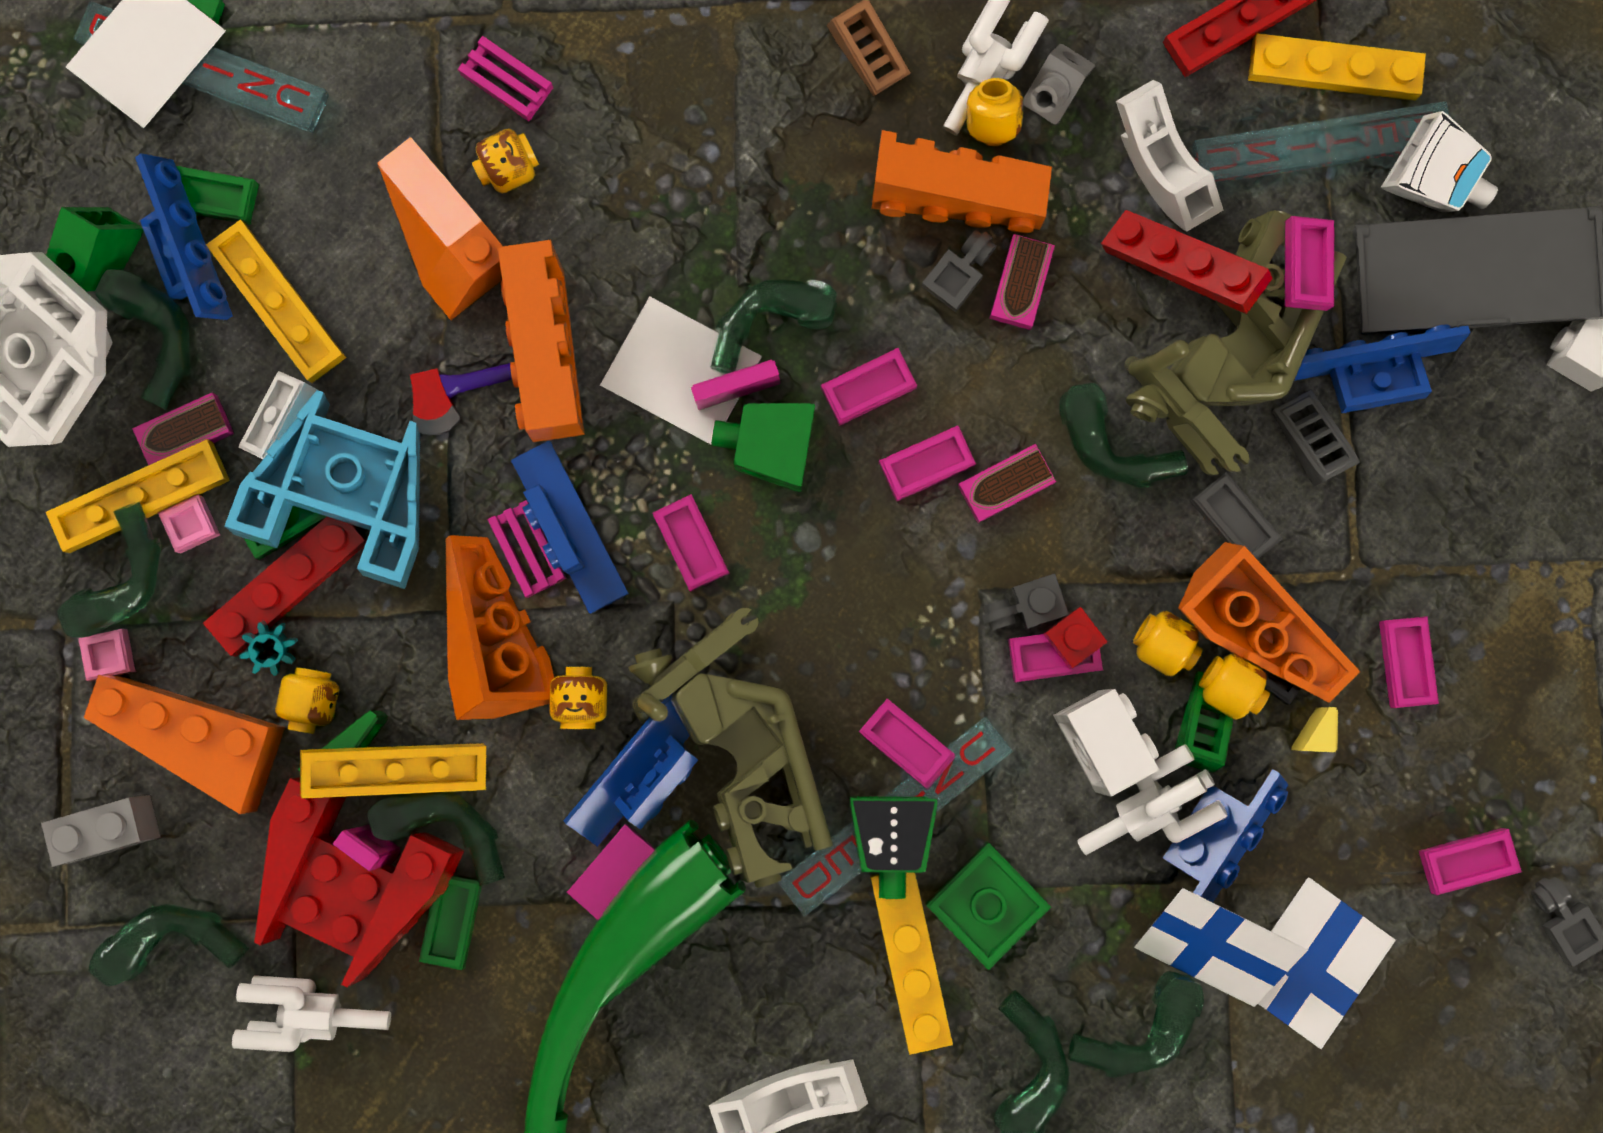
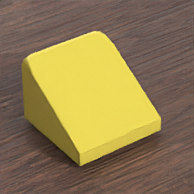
(1319, 732)

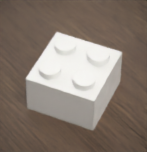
(1108, 741)

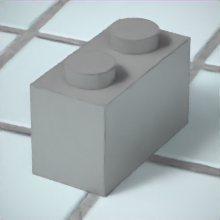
(100, 830)

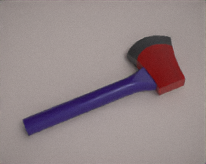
(432, 394)

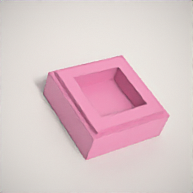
(189, 524)
(107, 654)

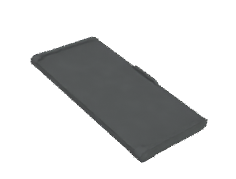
(1480, 270)

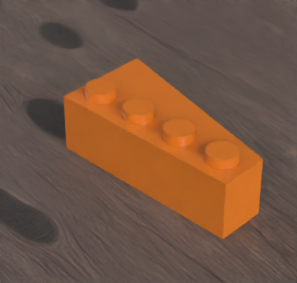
(959, 186)
(541, 341)
(198, 741)

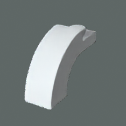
(1163, 162)
(791, 1098)

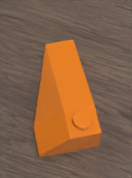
(444, 235)
(1254, 617)
(489, 648)

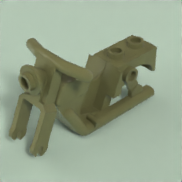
(1236, 370)
(756, 728)

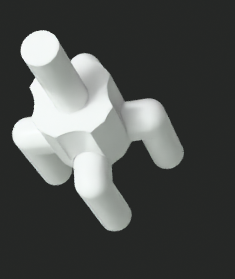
(992, 55)
(1157, 807)
(299, 1015)

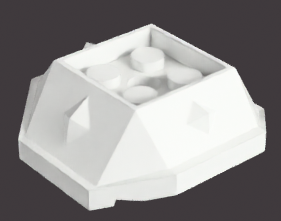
(49, 350)

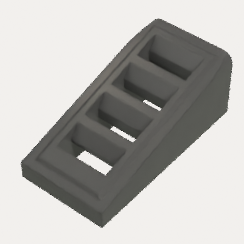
(1328, 429)

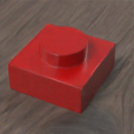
(1075, 637)

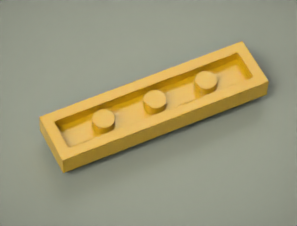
(1336, 67)
(276, 301)
(154, 486)
(392, 770)
(913, 968)

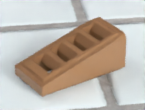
(847, 42)

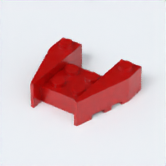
(333, 896)

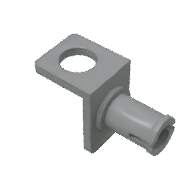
(1057, 83)

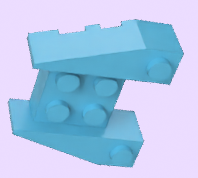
(343, 477)

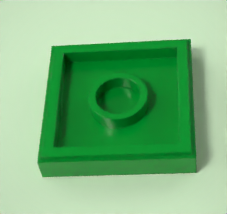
(988, 905)

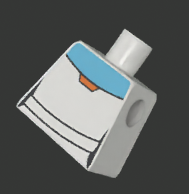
(1442, 167)

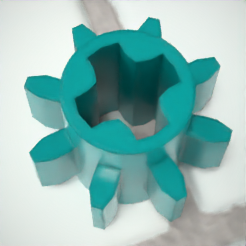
(256, 650)

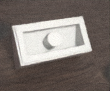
(276, 413)

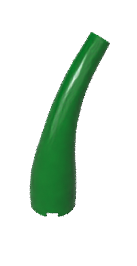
(652, 913)

